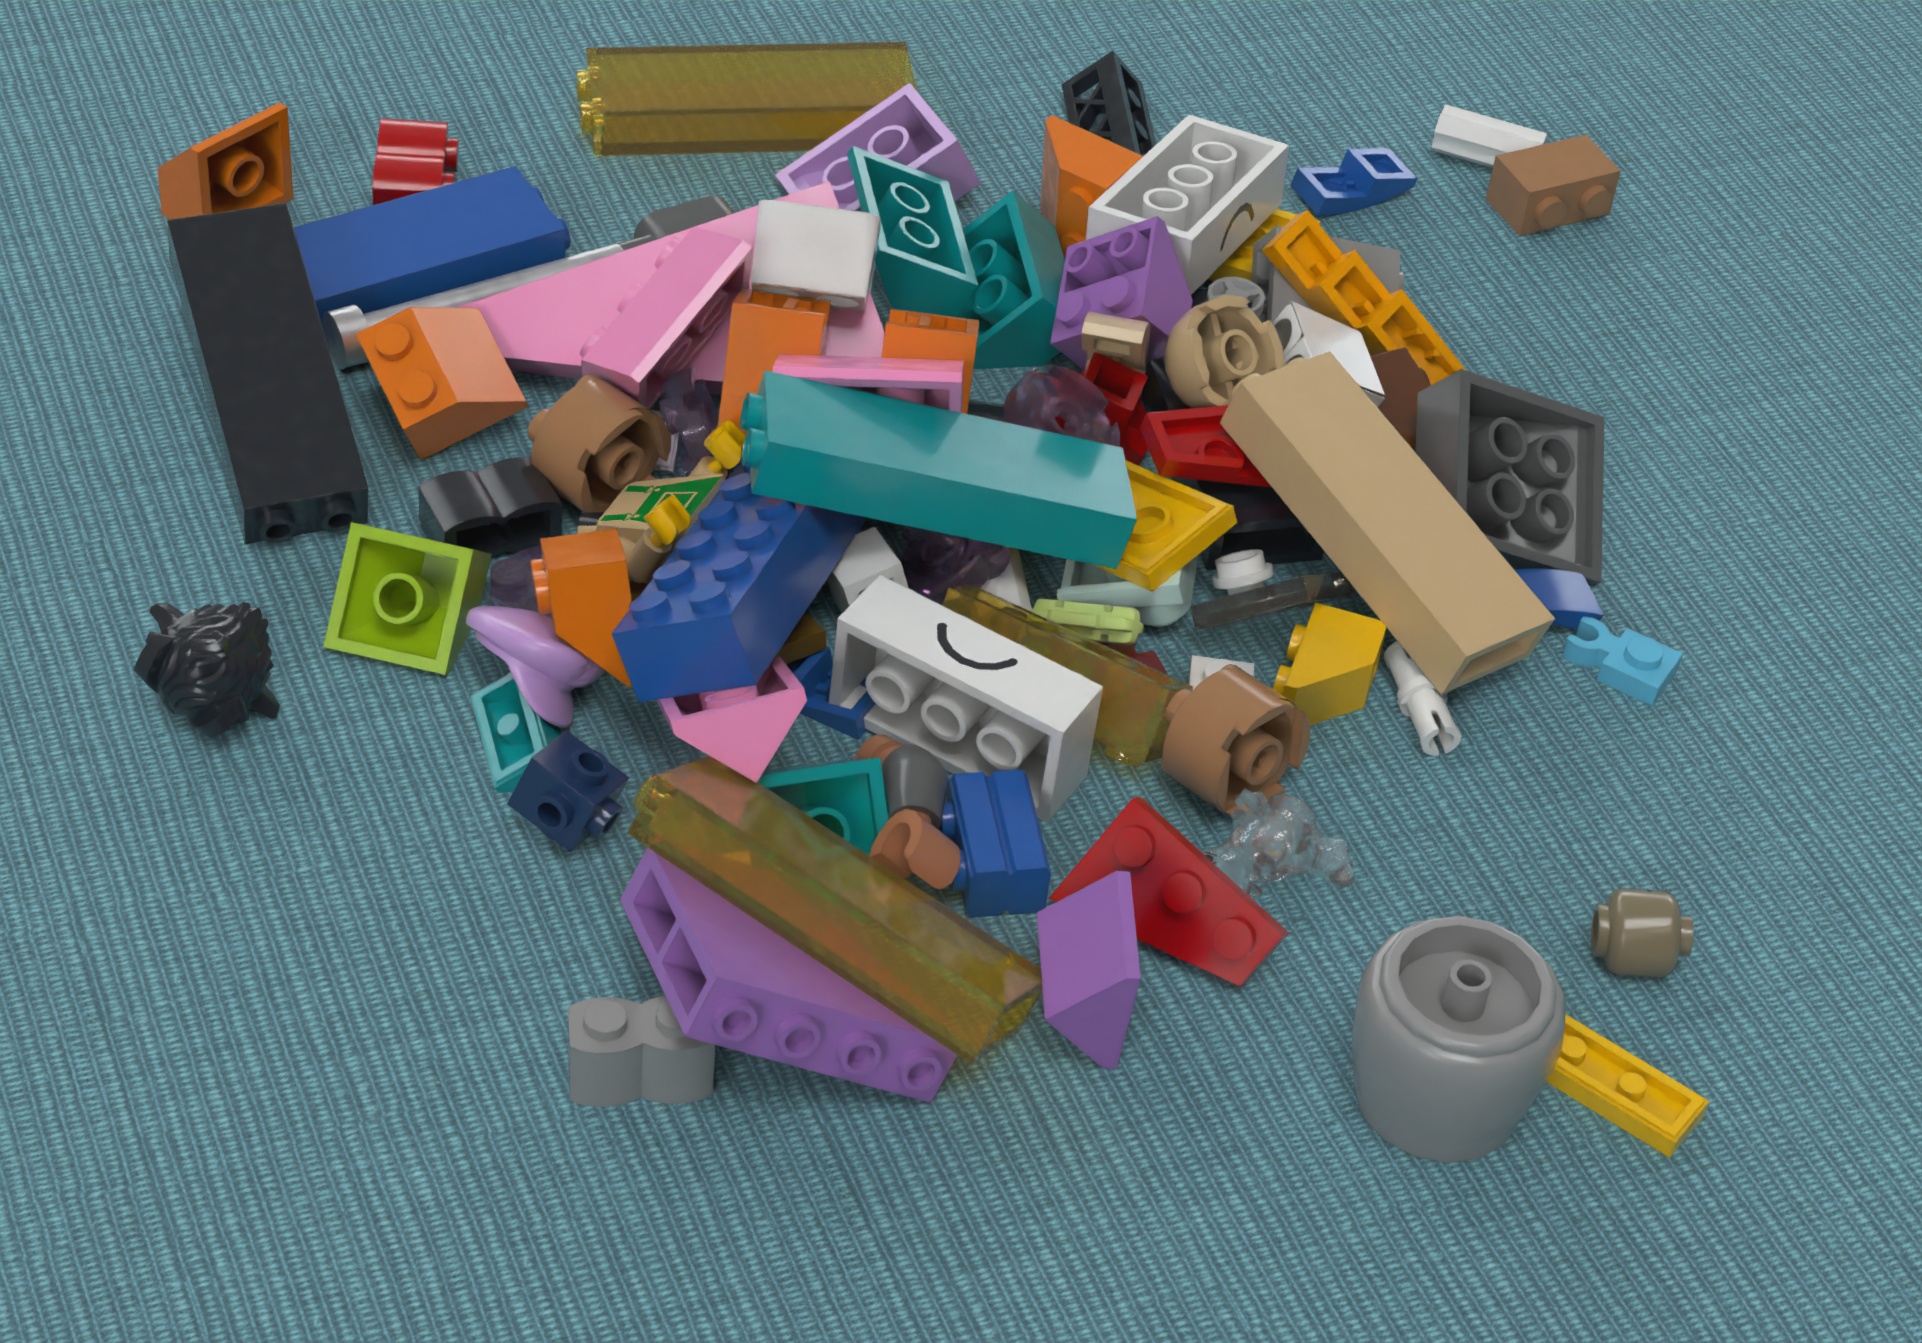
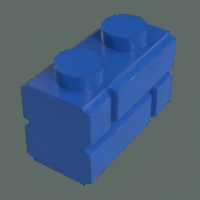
(998, 843)

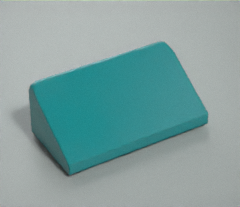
(509, 731)

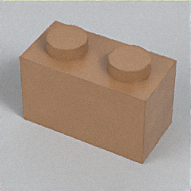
(1552, 185)

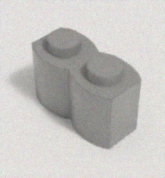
(634, 1052)

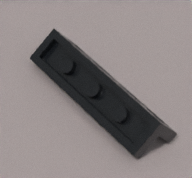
(1117, 96)

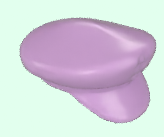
(538, 659)

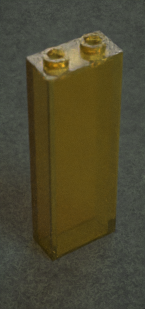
(732, 95)
(838, 905)

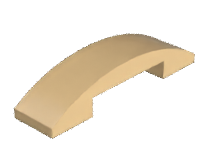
(1117, 339)

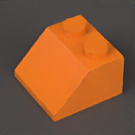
(231, 169)
(1075, 174)
(441, 374)
(586, 592)

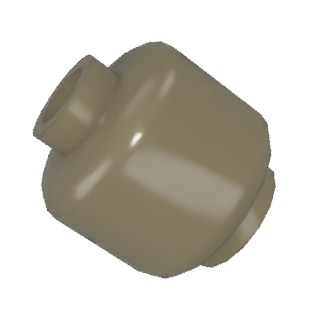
(1640, 933)

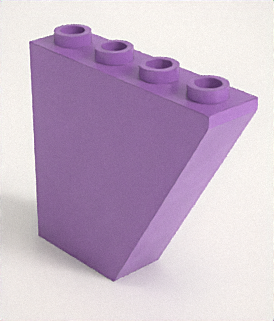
(766, 997)

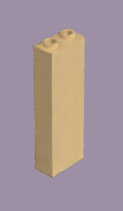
(1385, 521)

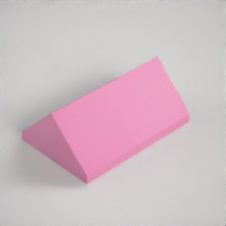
(912, 380)
(740, 723)

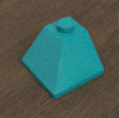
(837, 794)

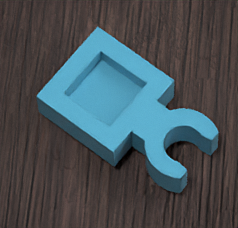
(1627, 663)

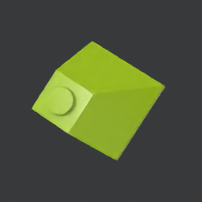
(405, 598)

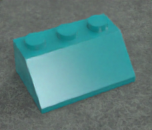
(920, 235)
(1018, 284)

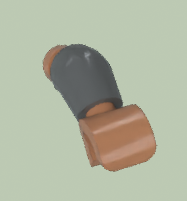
(916, 801)

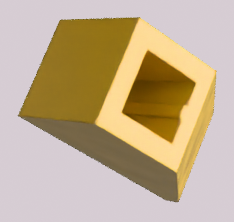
(1331, 663)

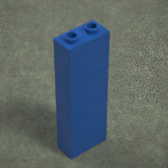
(430, 242)

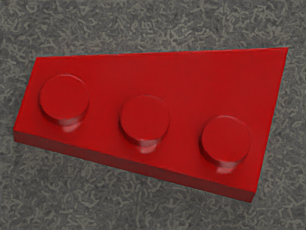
(1179, 896)

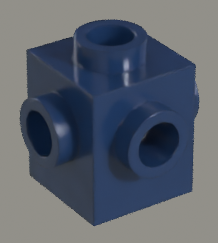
(569, 792)

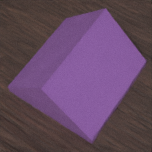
(1091, 966)

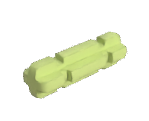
(1093, 620)

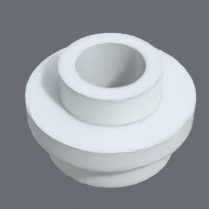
(1241, 571)

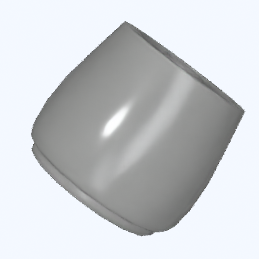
(1454, 1036)

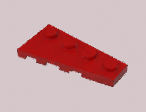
(1197, 447)

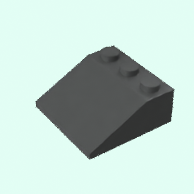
(1518, 469)

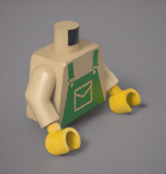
(661, 511)

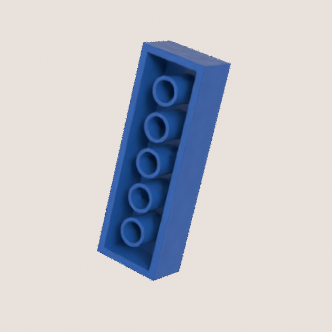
(730, 592)

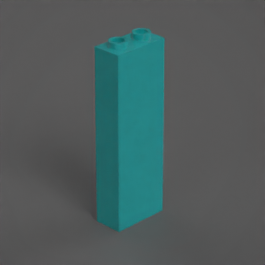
(937, 470)

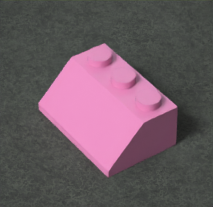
(669, 315)

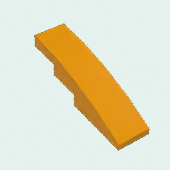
(1351, 293)

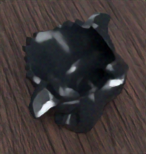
(210, 664)

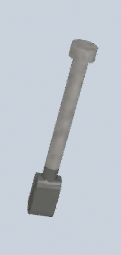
(343, 323)

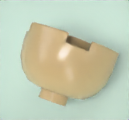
(1217, 348)

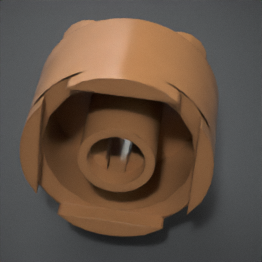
(596, 443)
(1232, 738)

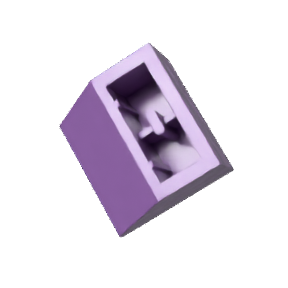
(1125, 276)

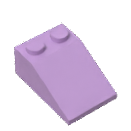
(896, 129)

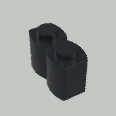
(492, 509)

